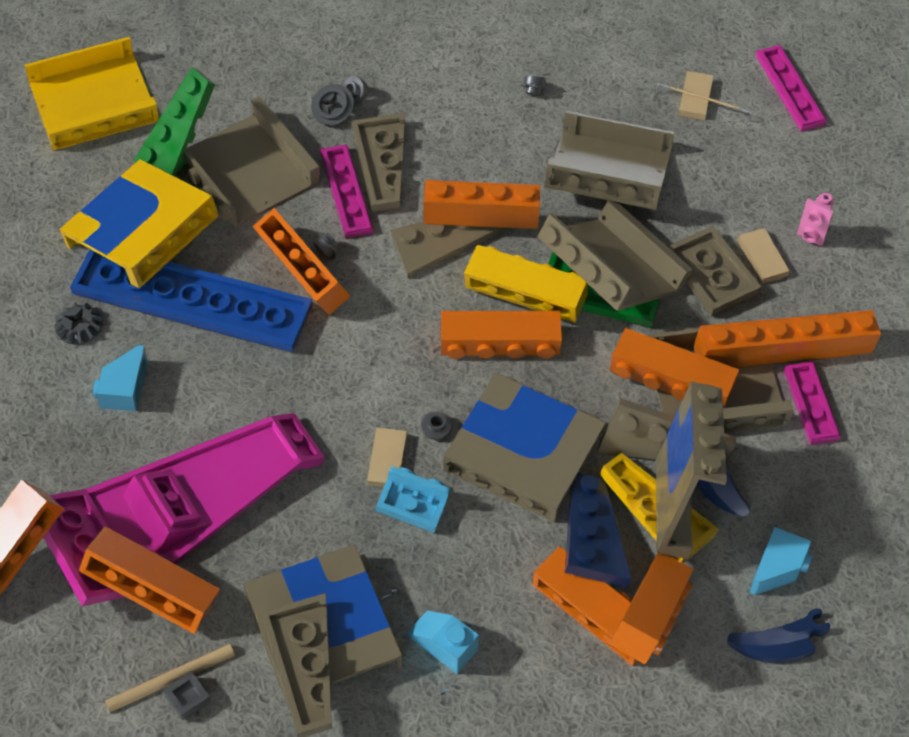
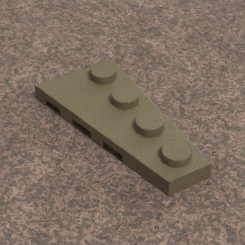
(381, 158)
(427, 244)
(641, 432)
(302, 659)

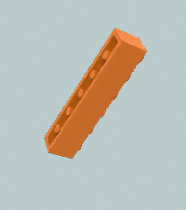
(789, 339)

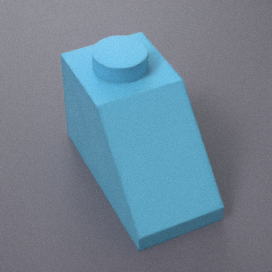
(122, 381)
(781, 561)
(445, 639)

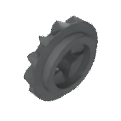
(328, 95)
(82, 332)

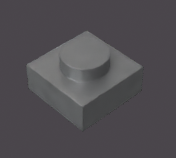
(186, 695)

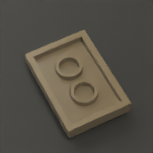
(718, 274)

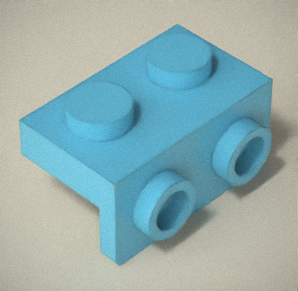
(413, 499)

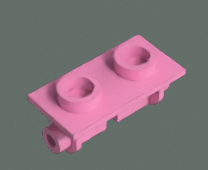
(816, 219)

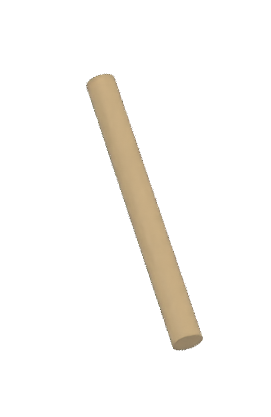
(166, 679)

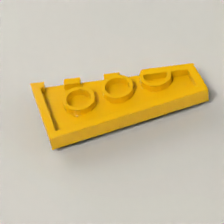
(638, 493)

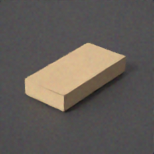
(694, 106)
(763, 255)
(386, 452)

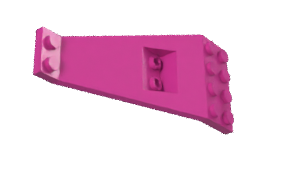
(179, 499)

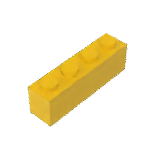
(525, 282)

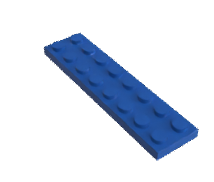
(199, 300)

